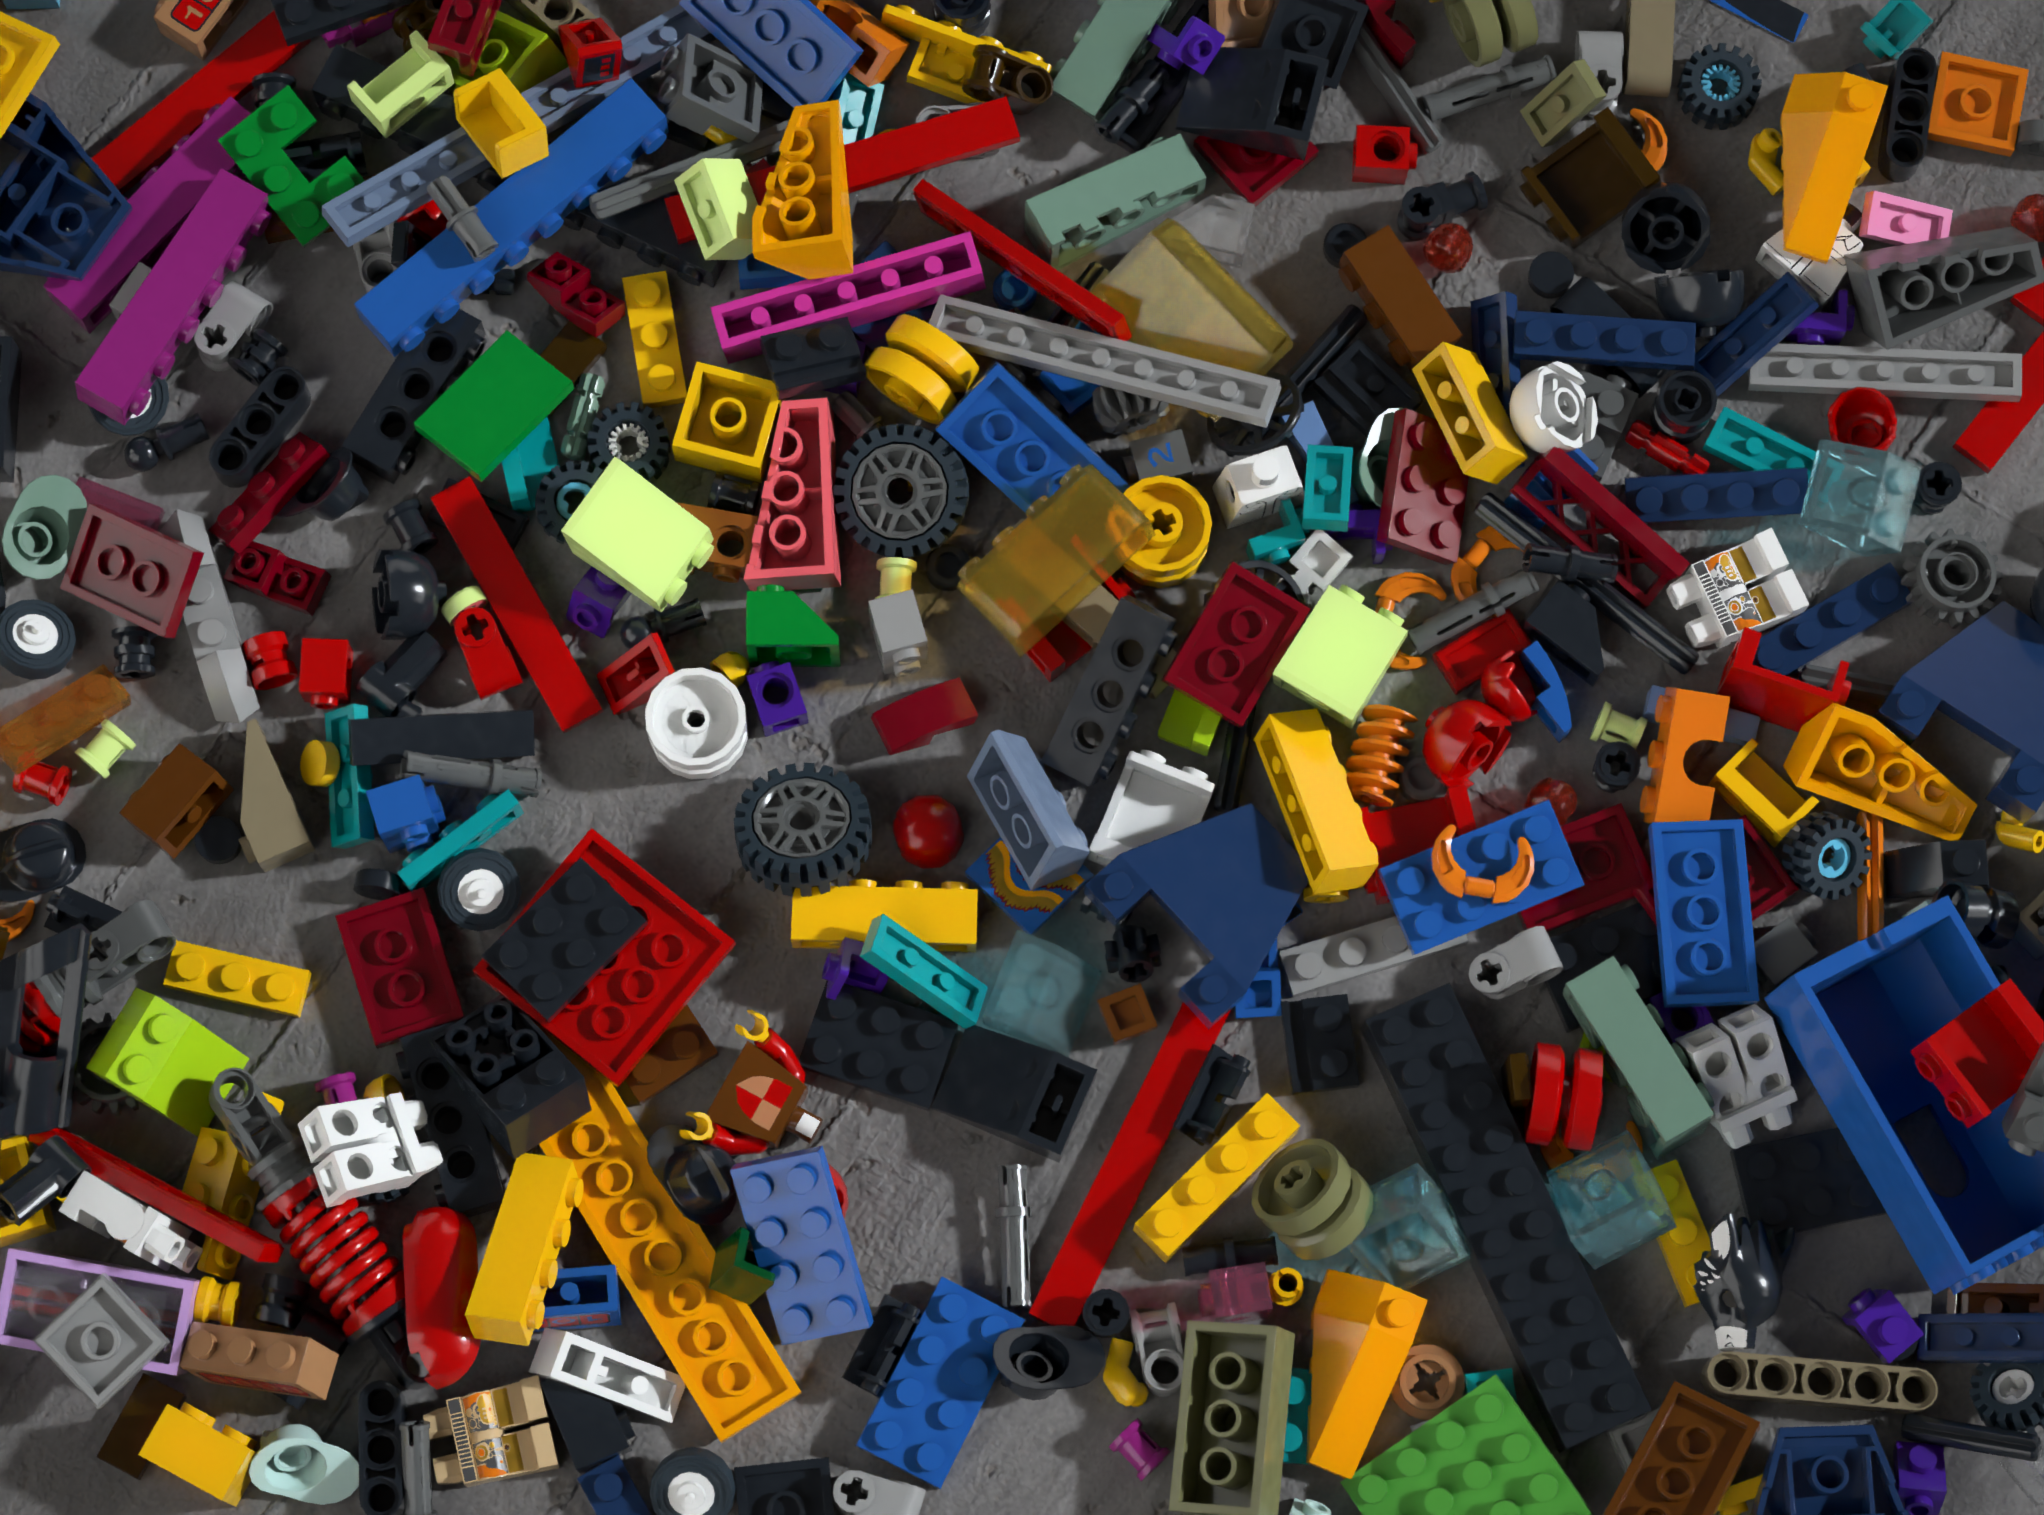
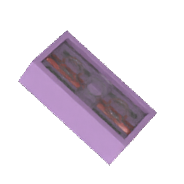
(44, 1284)

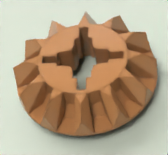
(1448, 1388)

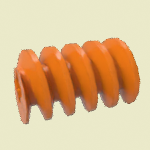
(1376, 753)

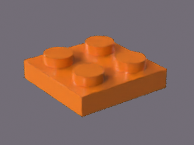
(1977, 103)

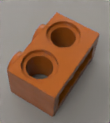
(725, 527)

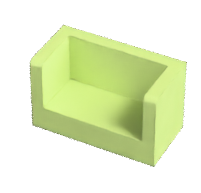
(403, 87)
(719, 207)

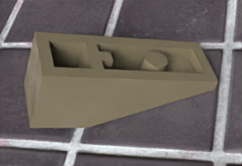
(267, 809)

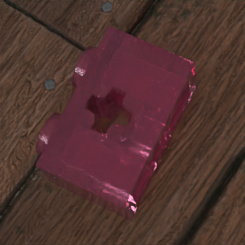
(1236, 1294)

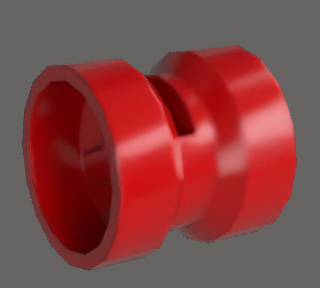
(269, 660)

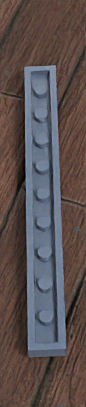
(457, 157)

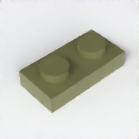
(1563, 103)

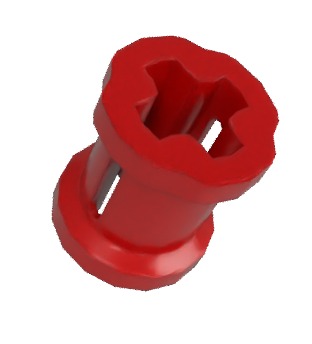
(44, 781)

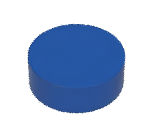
(1012, 293)

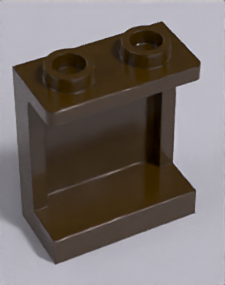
(1588, 180)

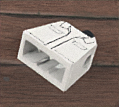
(1815, 277)
(1258, 486)

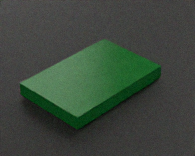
(494, 405)

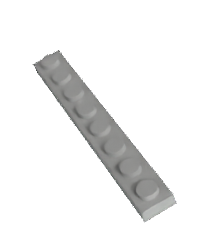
(1107, 361)

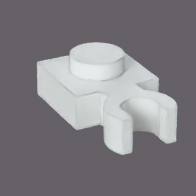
(1318, 562)

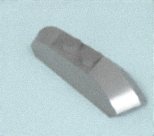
(213, 627)

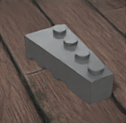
(1937, 281)

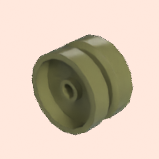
(1488, 25)
(1312, 1199)

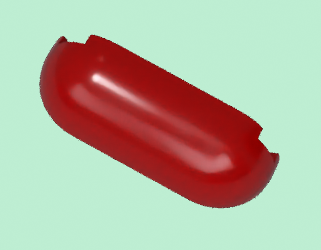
(438, 1283)

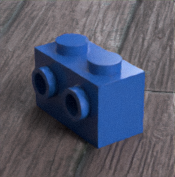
(407, 814)

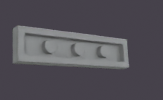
(1351, 956)

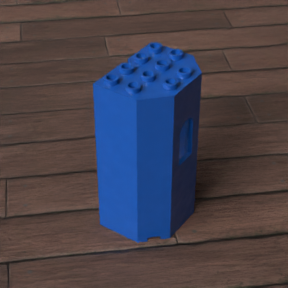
(1854, 1035)

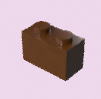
(176, 800)

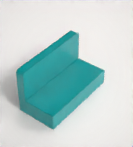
(528, 465)

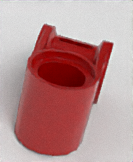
(488, 658)

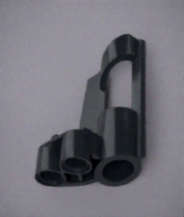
(40, 1085)

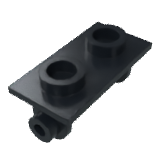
(319, 154)
(75, 908)
(1204, 1107)
(882, 1345)

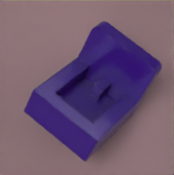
(1194, 46)
(1826, 327)
(1363, 525)
(596, 602)
(851, 969)
(1882, 1323)
(1920, 1477)

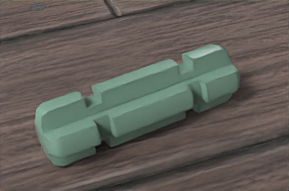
(582, 415)

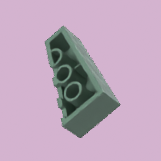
(1105, 51)
(1112, 201)
(1640, 1055)

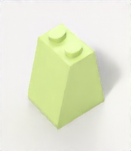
(638, 536)
(1340, 654)

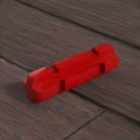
(1665, 449)

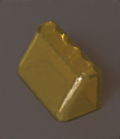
(1191, 305)
(1054, 557)

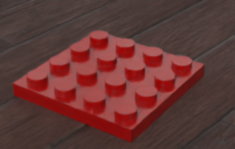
(645, 984)

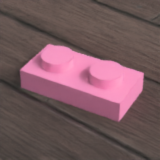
(1902, 220)

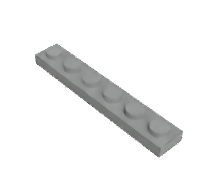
(1890, 371)

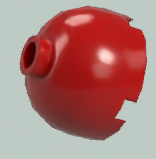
(1464, 739)

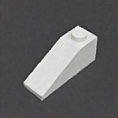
(607, 1374)

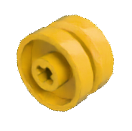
(921, 369)
(1188, 523)

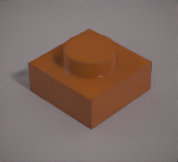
(1127, 1014)

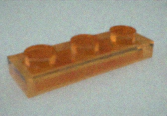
(61, 718)

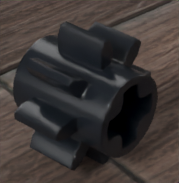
(1133, 953)

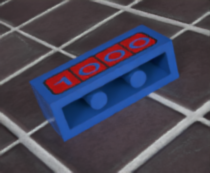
(583, 1299)

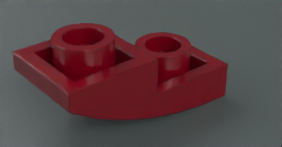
(1392, 35)
(569, 290)
(278, 577)
(920, 716)

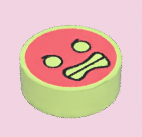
(462, 600)

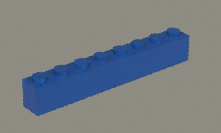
(516, 215)

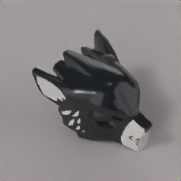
(1751, 1267)

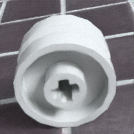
(696, 750)

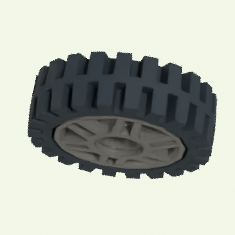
(865, 496)
(833, 833)

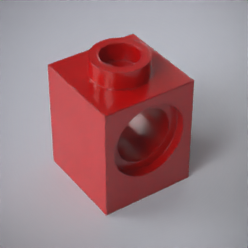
(1369, 168)
(326, 672)

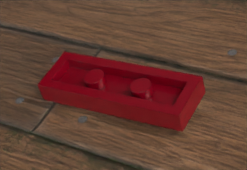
(268, 492)

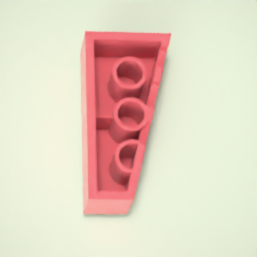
(798, 516)

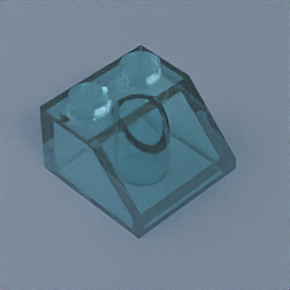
(1860, 497)
(1041, 994)
(1610, 1200)
(1409, 1231)

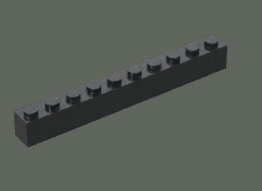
(641, 228)

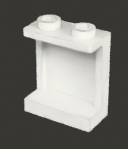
(1149, 804)

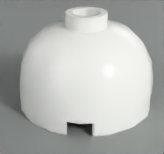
(1552, 409)

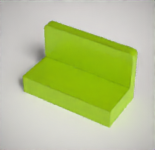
(1189, 724)

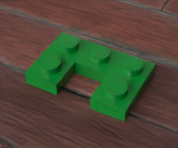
(258, 151)

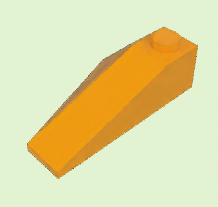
(1823, 145)
(806, 203)
(1872, 769)
(1357, 1354)

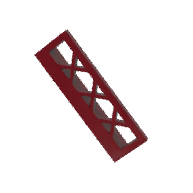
(463, 30)
(1607, 511)

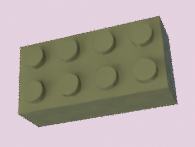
(1231, 1419)

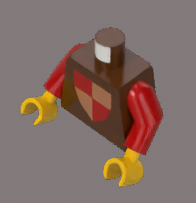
(758, 1098)

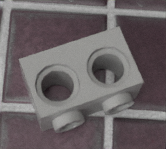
(898, 633)

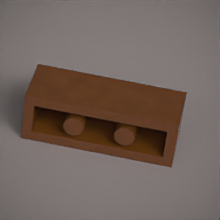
(1397, 297)

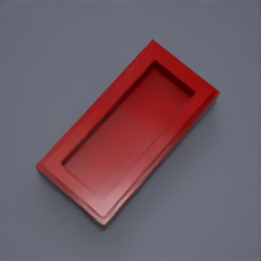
(1466, 657)

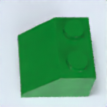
(787, 631)

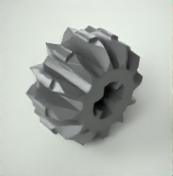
(1125, 411)

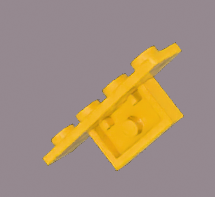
(944, 52)
(221, 1181)

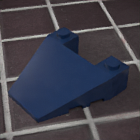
(54, 200)
(1993, 687)
(1224, 885)
(1827, 1474)

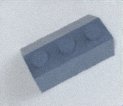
(1027, 810)

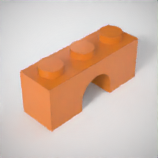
(880, 44)
(1683, 720)

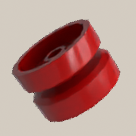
(1568, 1097)

